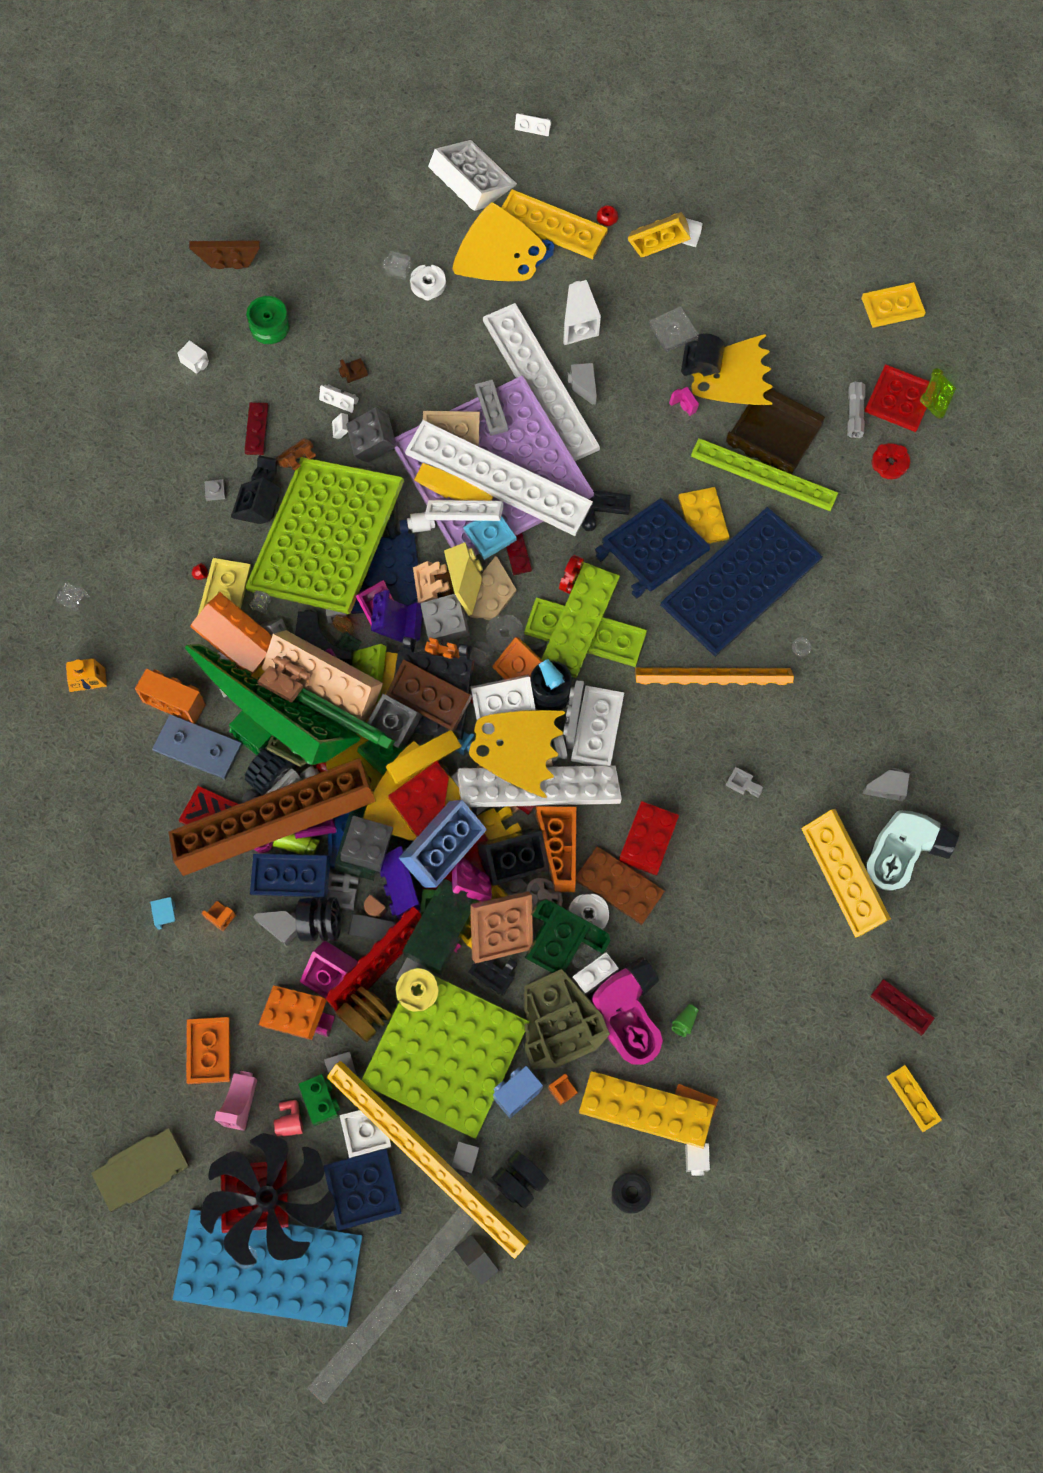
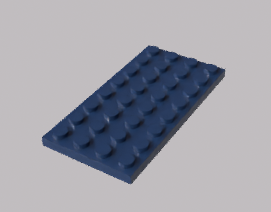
(741, 581)

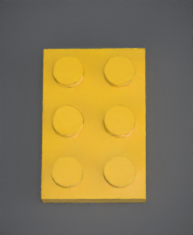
(893, 305)
(704, 514)

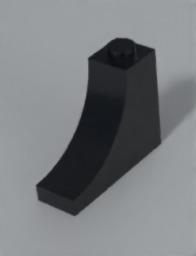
(308, 630)

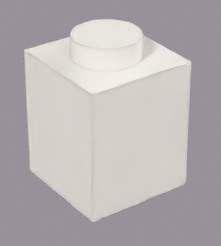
(193, 357)
(697, 1159)

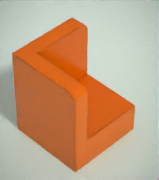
(219, 915)
(562, 1089)

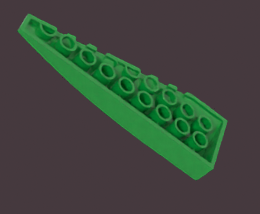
(294, 724)

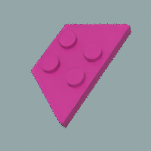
(472, 880)

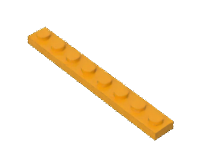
(714, 675)

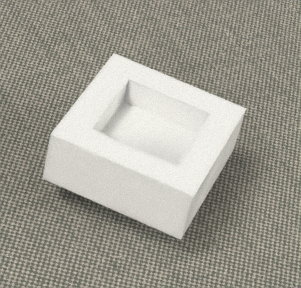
(339, 426)

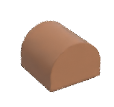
(374, 907)

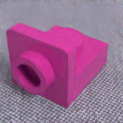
(686, 400)

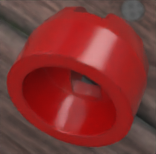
(199, 572)

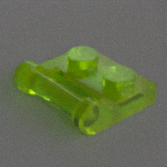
(942, 394)

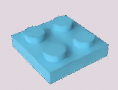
(489, 536)

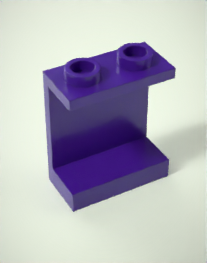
(395, 619)

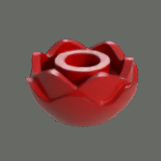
(607, 220)

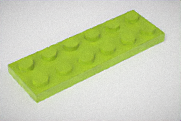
(581, 617)
(612, 640)

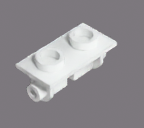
(532, 124)
(334, 397)

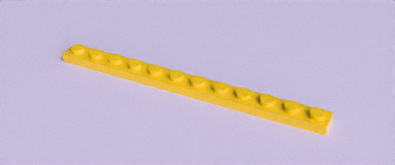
(428, 1160)

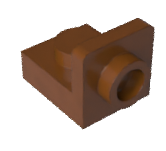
(353, 370)

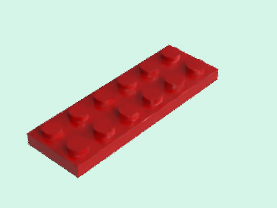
(376, 962)

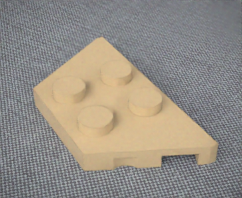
(494, 591)

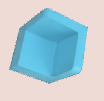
(163, 911)

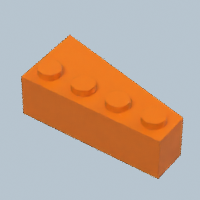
(559, 838)

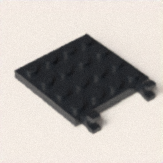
(454, 671)

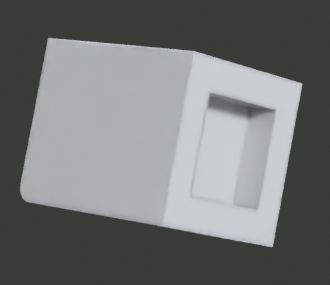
(695, 230)

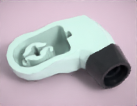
(901, 845)

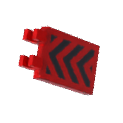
(203, 804)

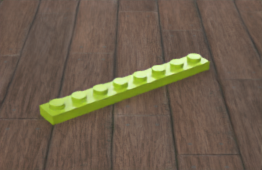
(764, 474)

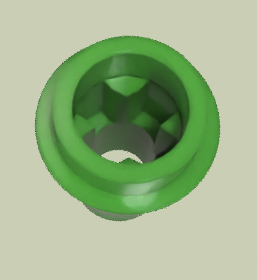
(685, 1020)

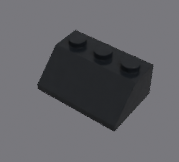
(513, 856)

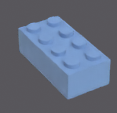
(442, 843)

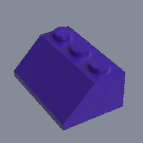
(399, 884)

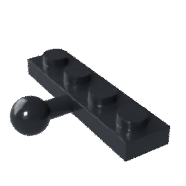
(608, 503)

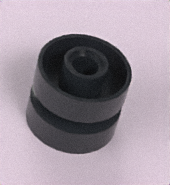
(515, 1184)

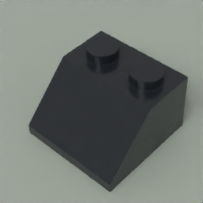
(256, 501)

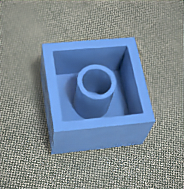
(517, 1091)

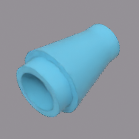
(551, 675)

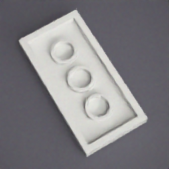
(597, 726)

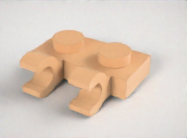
(425, 581)

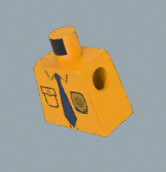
(84, 676)

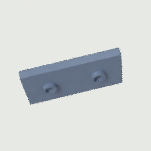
(197, 746)

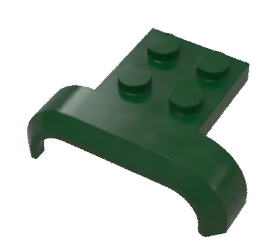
(562, 936)

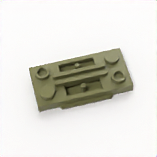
(140, 1169)

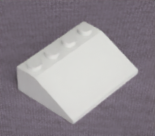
(470, 174)

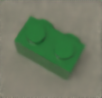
(319, 1100)

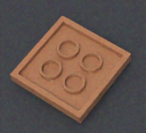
(501, 927)

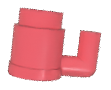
(289, 1124)

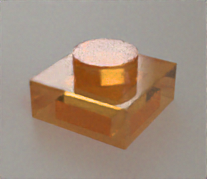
(343, 624)

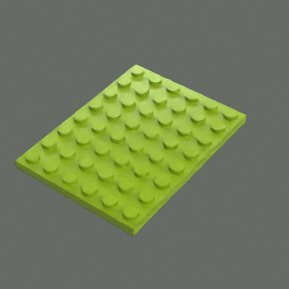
(325, 535)

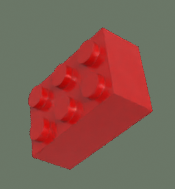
(648, 838)

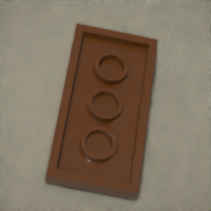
(429, 695)

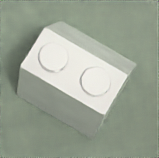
(582, 314)

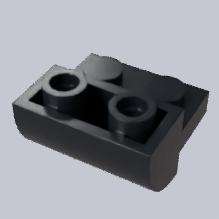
(703, 355)

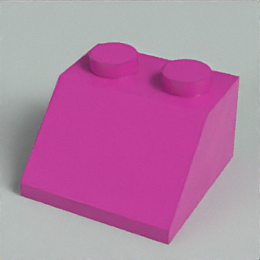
(326, 968)

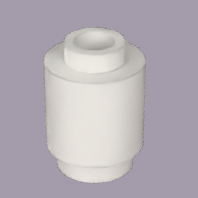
(418, 523)

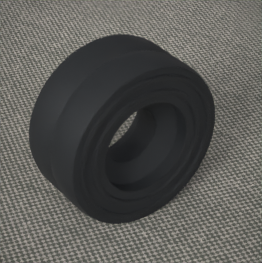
(631, 1180)

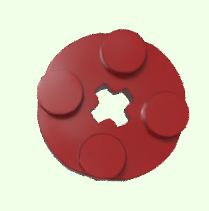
(883, 467)
(571, 573)

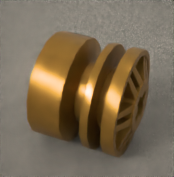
(363, 1014)

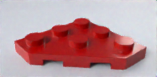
(421, 797)

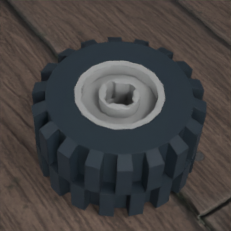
(267, 770)

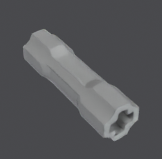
(856, 410)

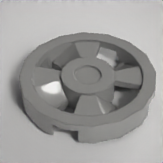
(536, 886)

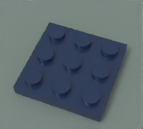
(362, 1189)

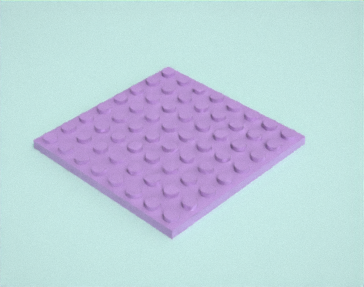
(527, 443)

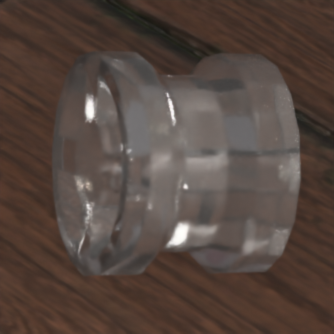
(260, 602)

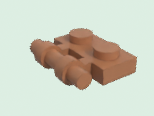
(281, 684)

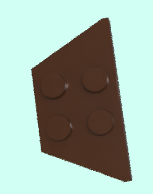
(226, 253)

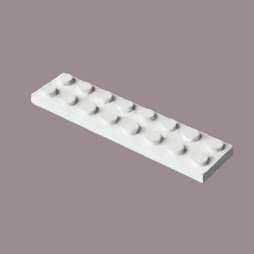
(568, 787)

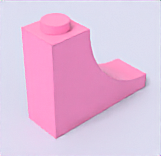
(238, 1102)

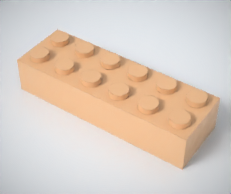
(329, 676)

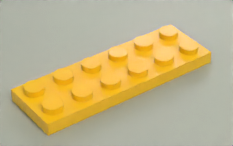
(556, 224)
(845, 873)
(647, 1109)

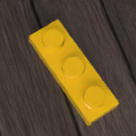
(914, 1098)

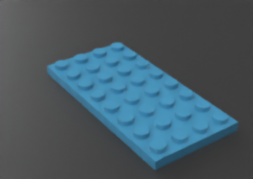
(303, 1288)

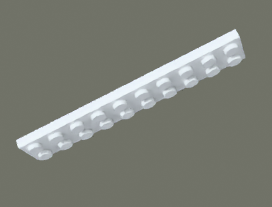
(528, 359)
(499, 477)

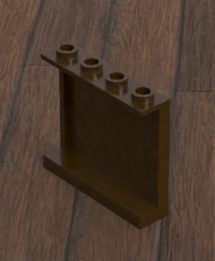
(776, 432)

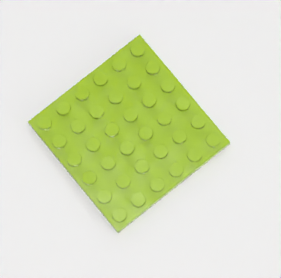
(446, 1057)

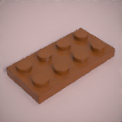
(619, 885)

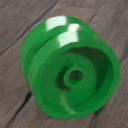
(268, 319)

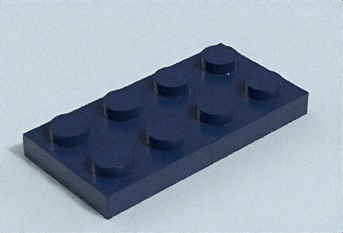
(290, 875)

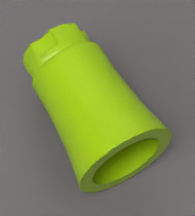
(301, 846)

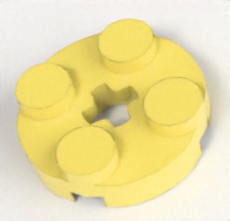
(428, 986)

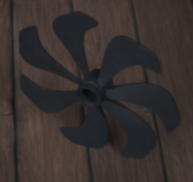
(278, 1243)

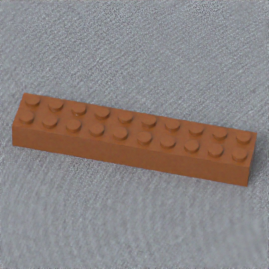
(271, 817)

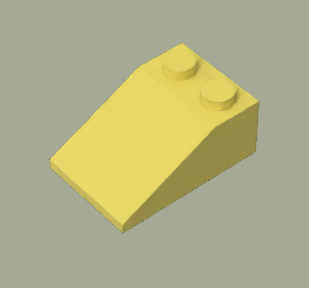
(464, 574)

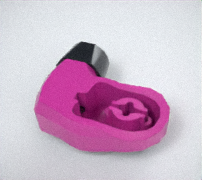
(626, 1019)

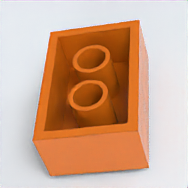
(170, 695)

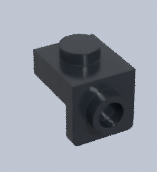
(265, 468)

